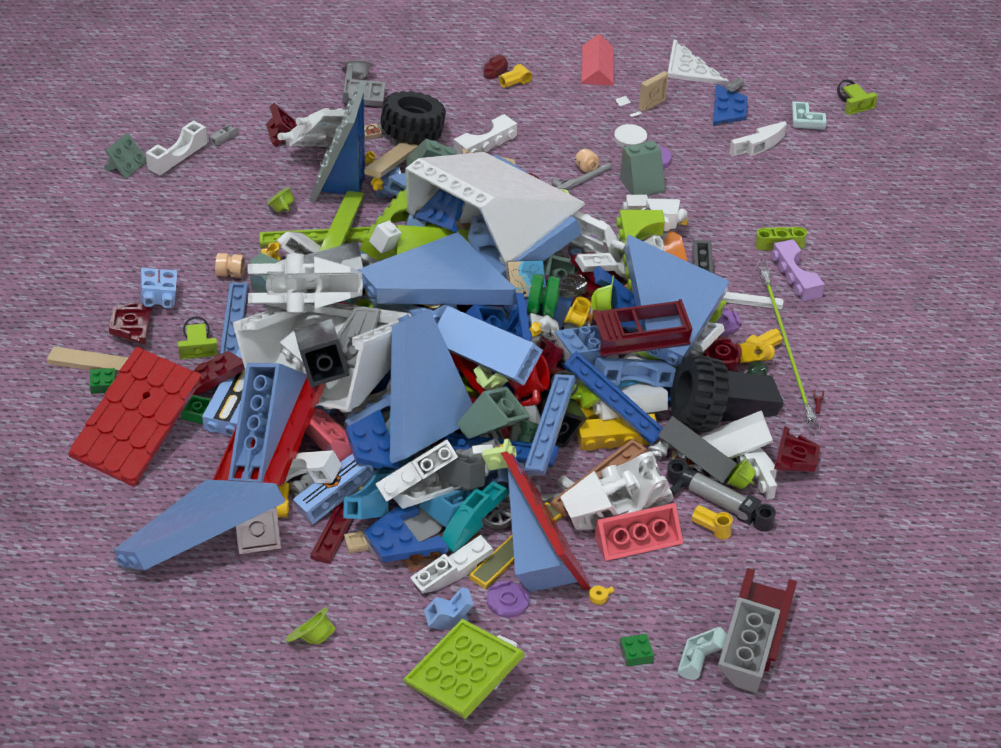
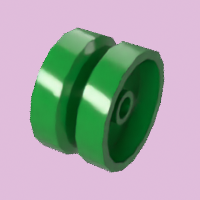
(544, 296)

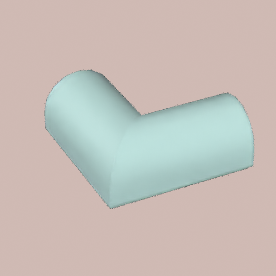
(804, 119)
(696, 650)

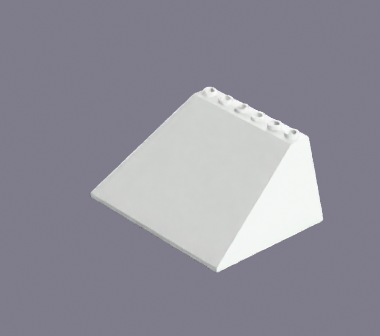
(513, 203)
(261, 338)

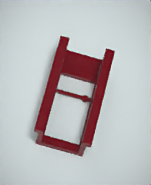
(616, 342)
(773, 598)

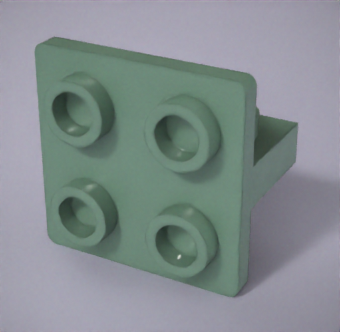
(124, 156)

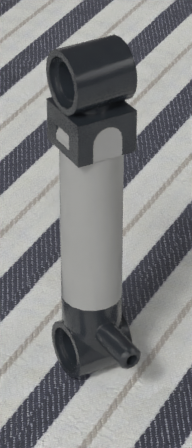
(747, 508)

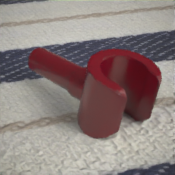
(818, 401)

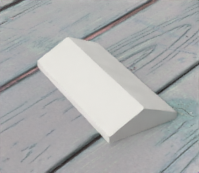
(740, 436)
(419, 493)

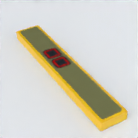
(500, 560)

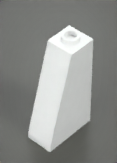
(643, 394)

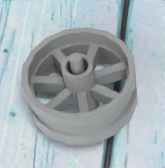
(498, 511)

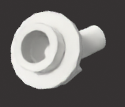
(659, 450)

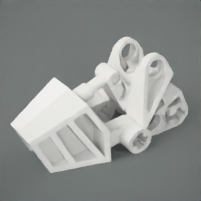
(333, 283)
(590, 497)

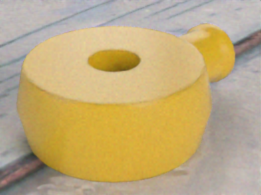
(599, 594)

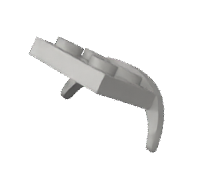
(373, 90)

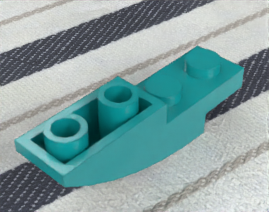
(470, 513)

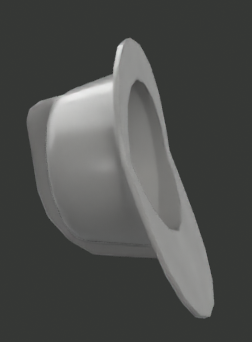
(360, 68)

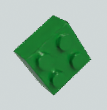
(101, 380)
(195, 409)
(636, 650)

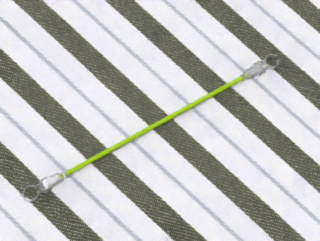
(810, 416)

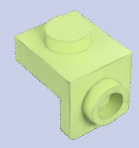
(488, 380)
(493, 456)

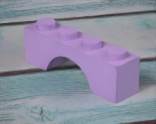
(805, 283)

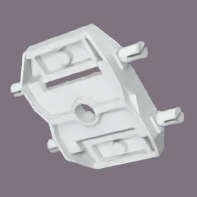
(311, 131)
(604, 243)

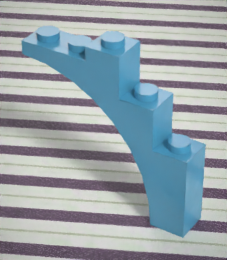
(369, 501)

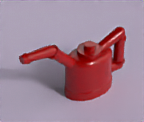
(536, 382)

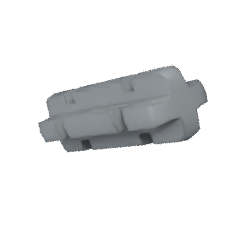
(735, 84)

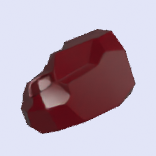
(495, 67)

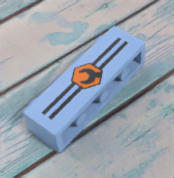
(323, 497)

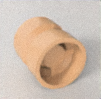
(229, 265)

